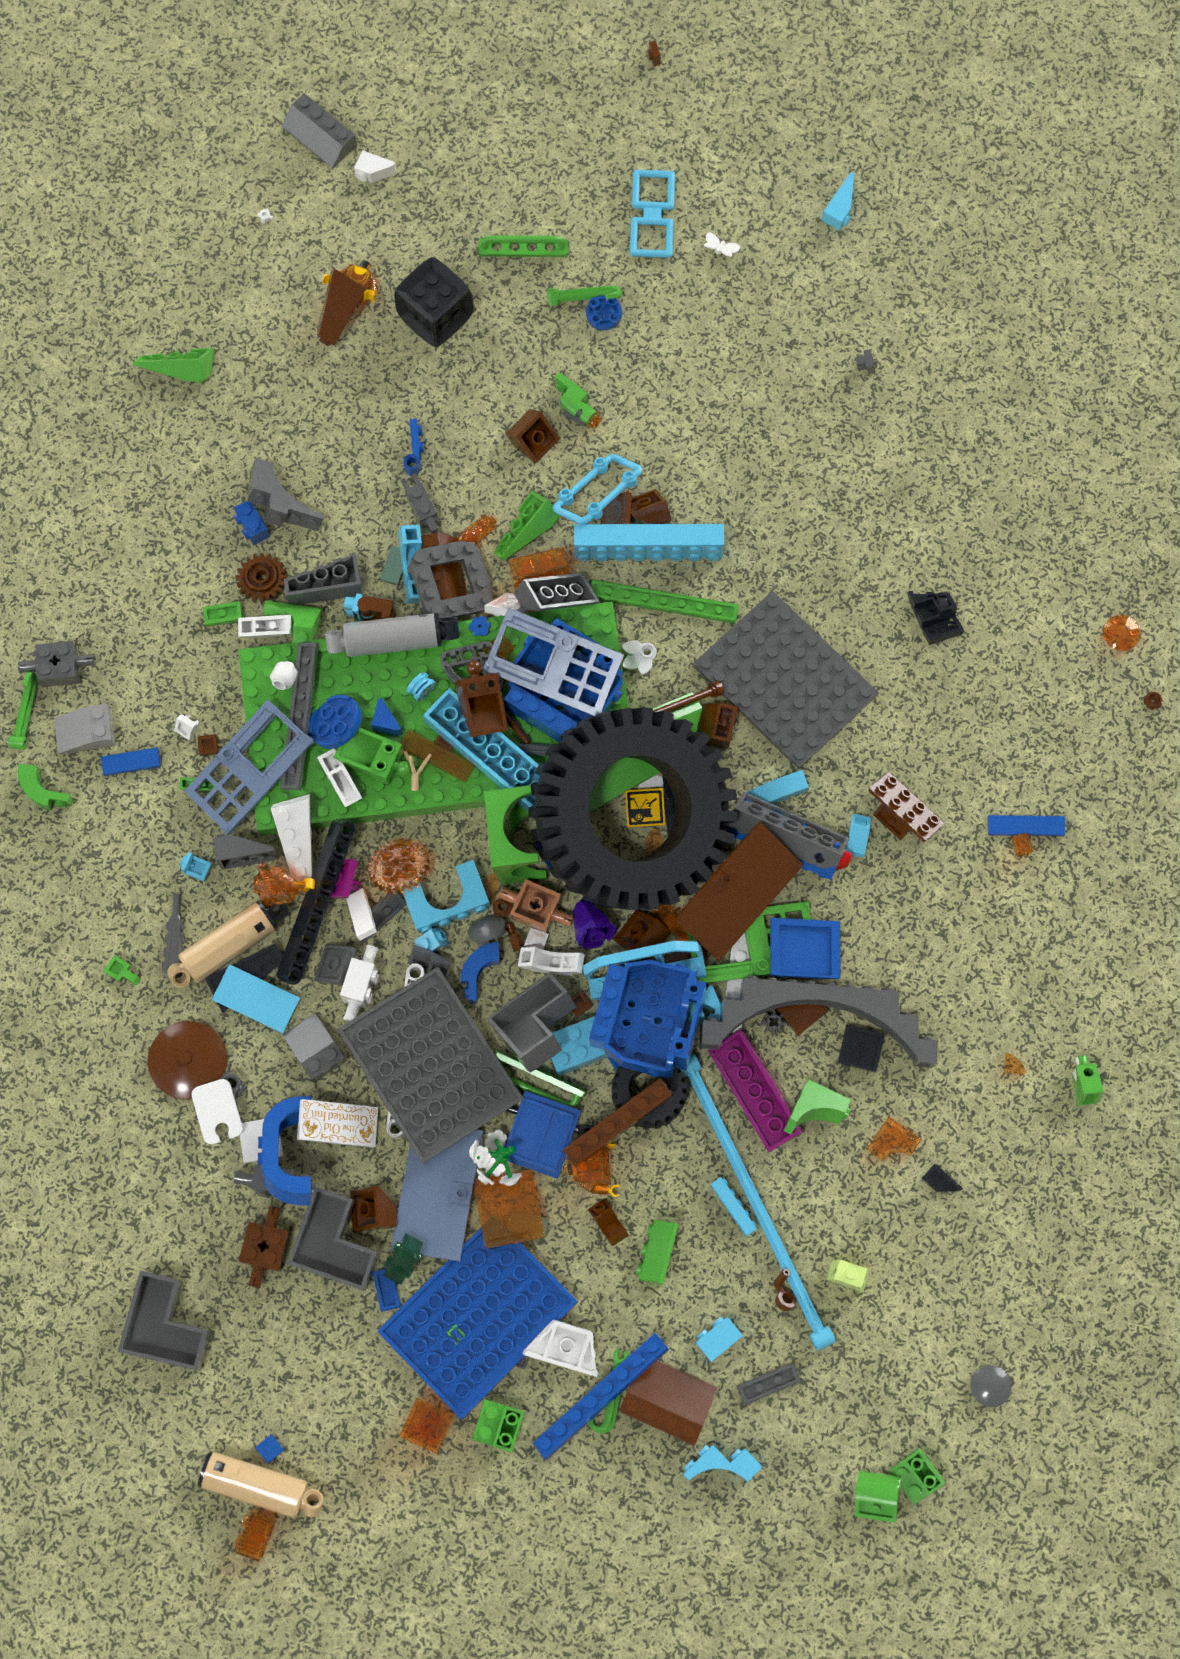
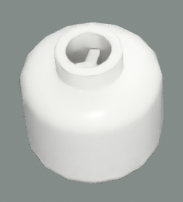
(283, 675)

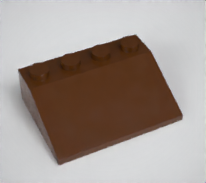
(669, 1401)

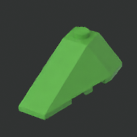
(190, 366)
(534, 519)

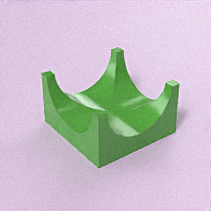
(502, 821)

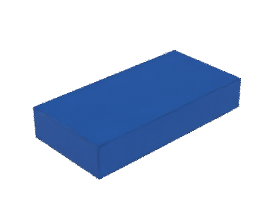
(386, 1291)

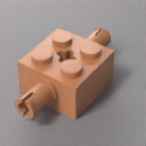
(530, 895)

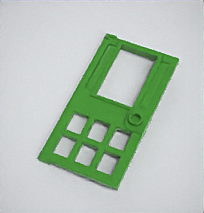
(757, 947)

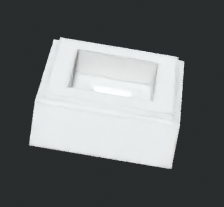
(536, 939)

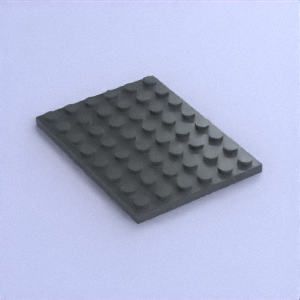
(785, 679)
(430, 1065)

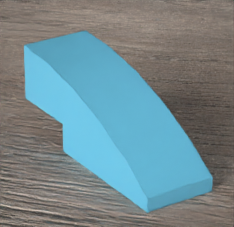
(781, 788)

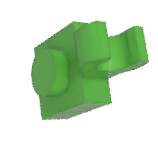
(119, 970)

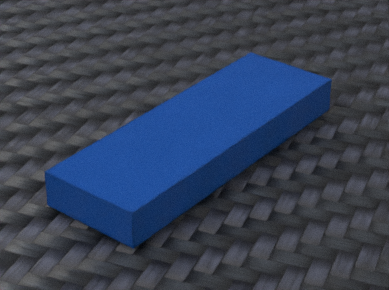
(130, 761)

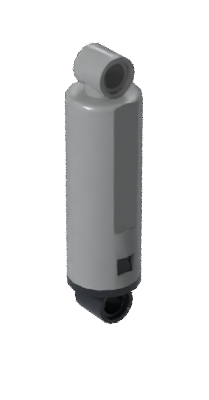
(392, 635)

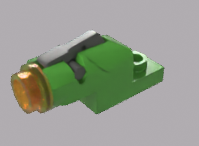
(575, 403)

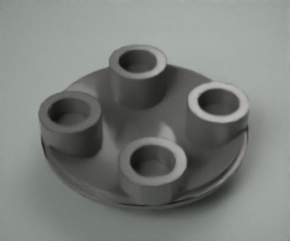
(486, 929)
(991, 1386)

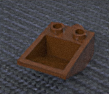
(483, 706)

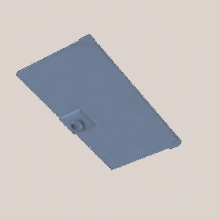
(438, 1199)

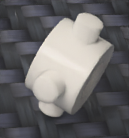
(265, 216)

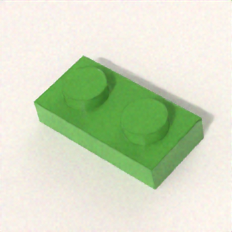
(222, 613)

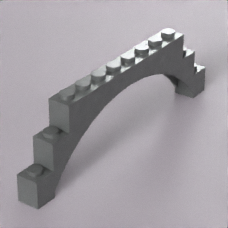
(874, 1005)

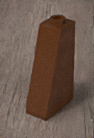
(338, 306)

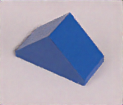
(384, 721)

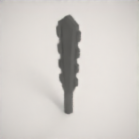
(174, 938)

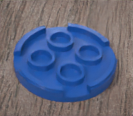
(335, 722)

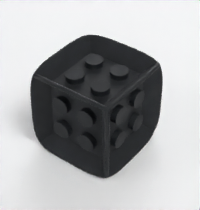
(433, 301)

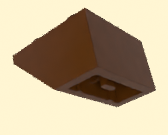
(717, 723)

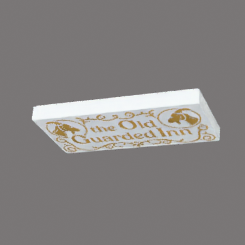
(337, 1123)

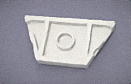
(565, 1346)

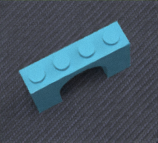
(472, 900)

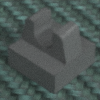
(866, 362)

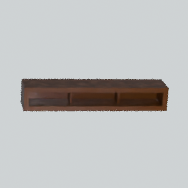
(618, 1123)

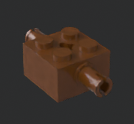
(271, 1258)

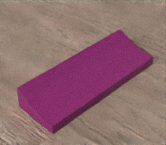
(755, 1090)

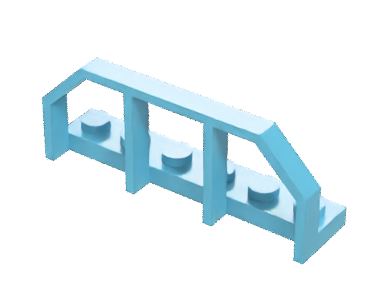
(622, 958)

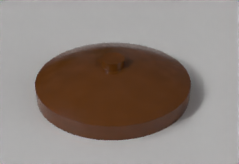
(186, 1058)

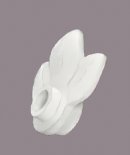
(636, 656)

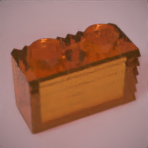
(255, 1536)

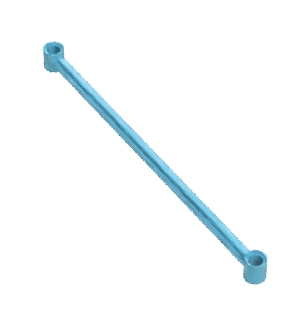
(821, 1336)

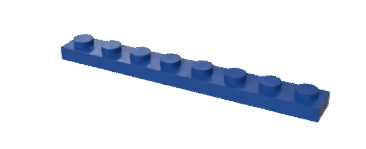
(600, 1396)

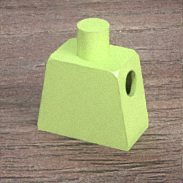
(848, 1274)

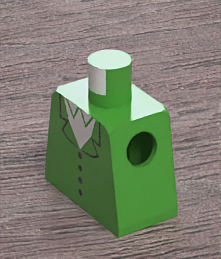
(1086, 1082)

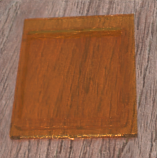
(508, 1212)

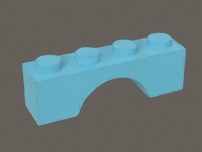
(409, 544)

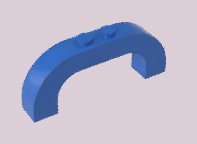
(282, 1186)

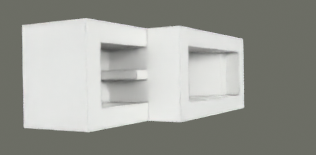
(339, 778)

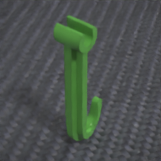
(556, 296)
(18, 738)
(612, 1409)

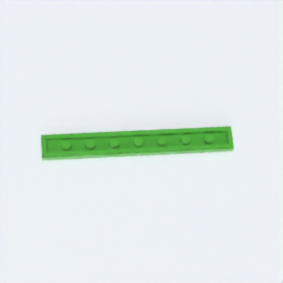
(665, 601)

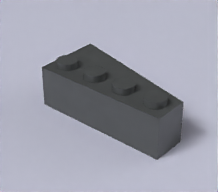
(325, 582)

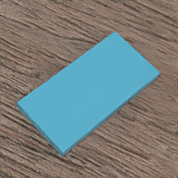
(256, 998)

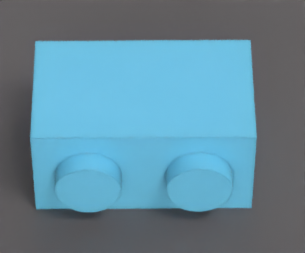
(718, 1339)

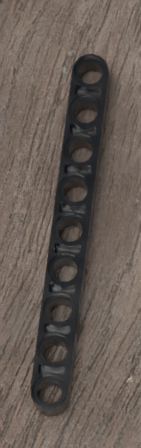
(316, 911)

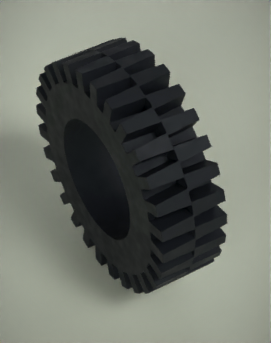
(698, 795)

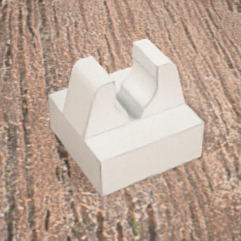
(185, 726)

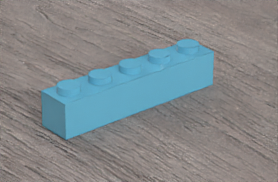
(734, 1206)

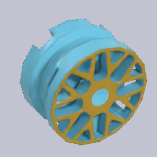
(421, 687)

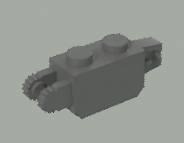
(421, 504)

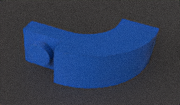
(475, 964)

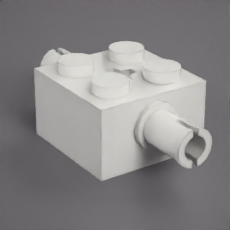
(359, 983)

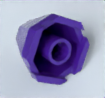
(591, 925)

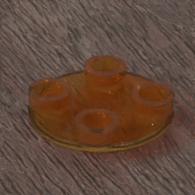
(1121, 632)

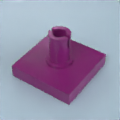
(346, 880)

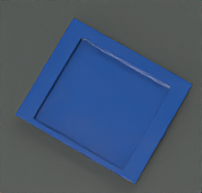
(804, 948)
(541, 1134)

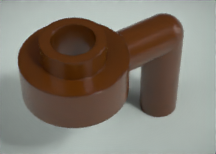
(515, 940)
(785, 1299)

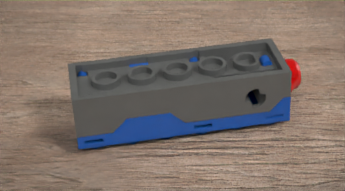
(812, 844)

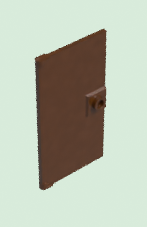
(738, 891)

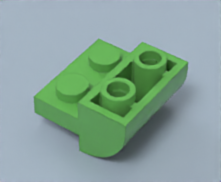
(498, 1425)
(917, 1476)
(877, 1496)

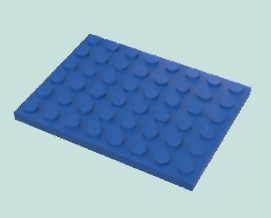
(500, 1304)

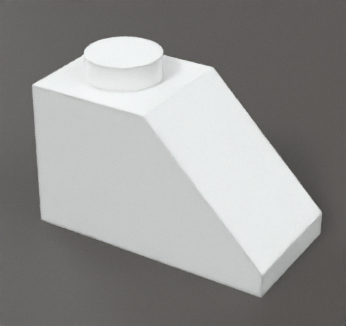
(373, 168)

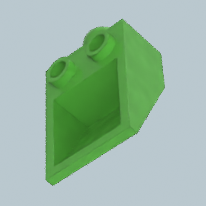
(368, 751)

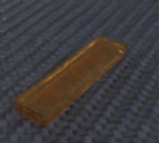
(440, 757)

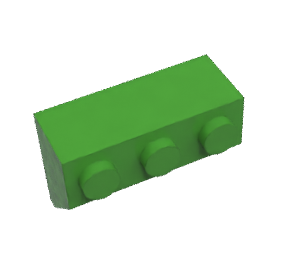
(657, 1252)

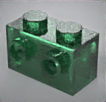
(404, 1256)

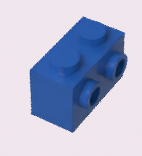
(251, 521)

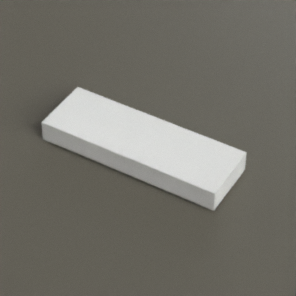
(361, 914)

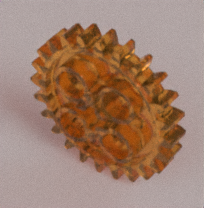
(398, 866)

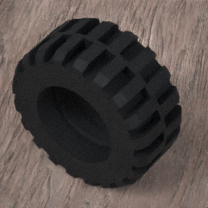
(663, 1114)

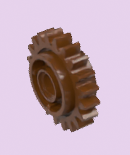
(259, 567)

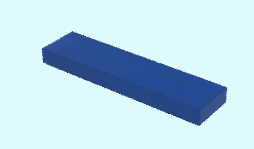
(1033, 825)

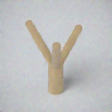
(415, 775)

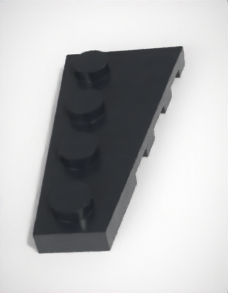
(258, 964)

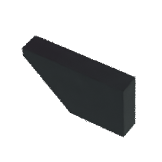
(940, 1181)

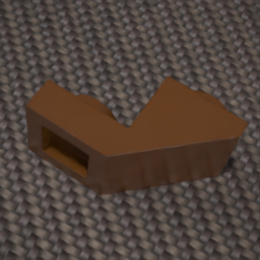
(608, 1222)

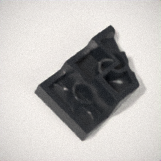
(934, 615)

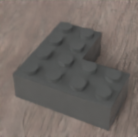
(526, 1019)
(321, 1246)
(151, 1328)

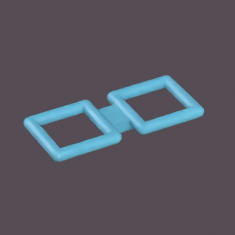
(652, 213)

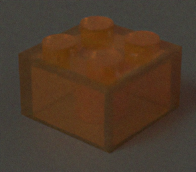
(426, 1426)

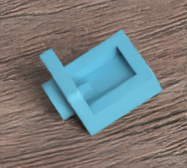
(195, 867)
(432, 939)

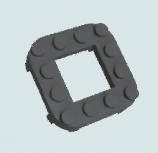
(423, 578)

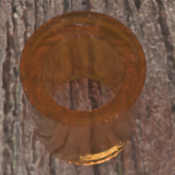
(1022, 844)

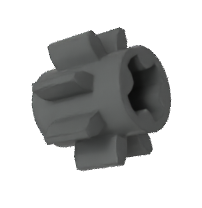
(773, 1029)

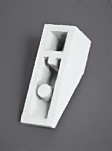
(264, 626)

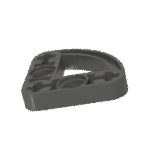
(448, 668)

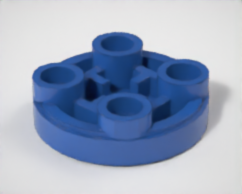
(603, 313)

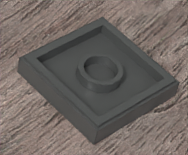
(334, 964)

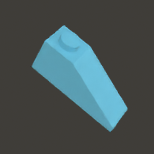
(838, 210)

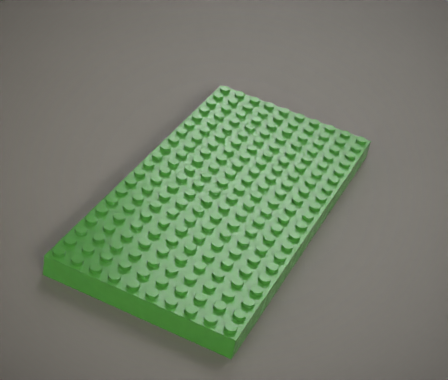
(387, 677)

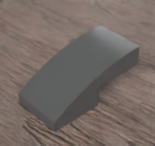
(428, 960)

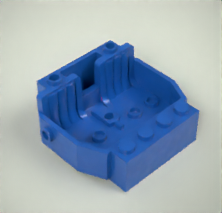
(544, 714)
(658, 993)

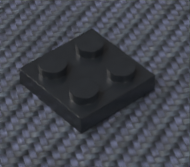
(860, 1048)

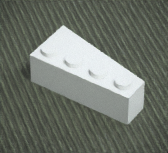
(294, 829)

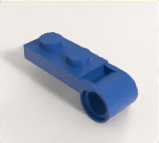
(417, 449)

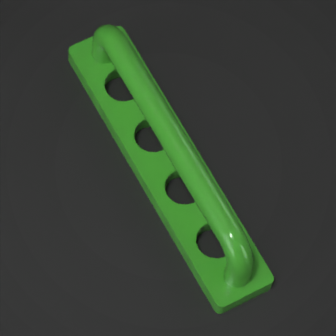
(523, 242)
(577, 1090)

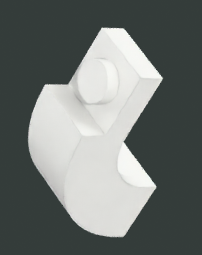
(551, 962)

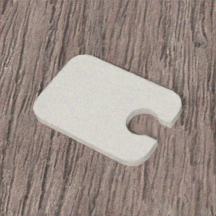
(216, 1105)

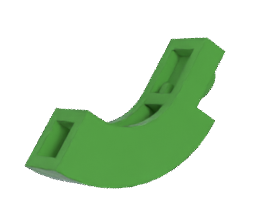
(30, 782)

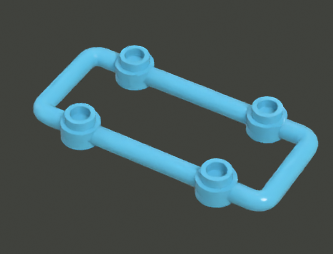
(595, 509)

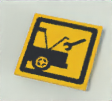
(645, 807)

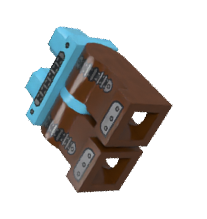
(369, 608)

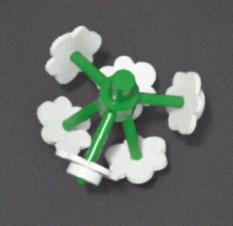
(493, 1159)

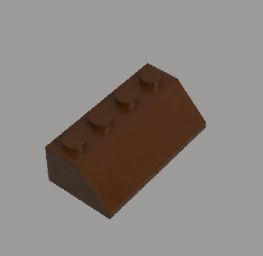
(447, 577)

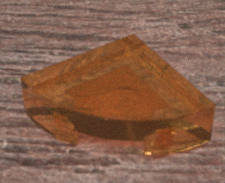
(653, 840)
(1013, 1065)

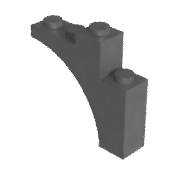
(278, 503)

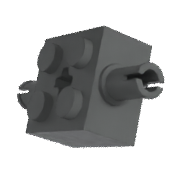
(65, 658)
(256, 1182)

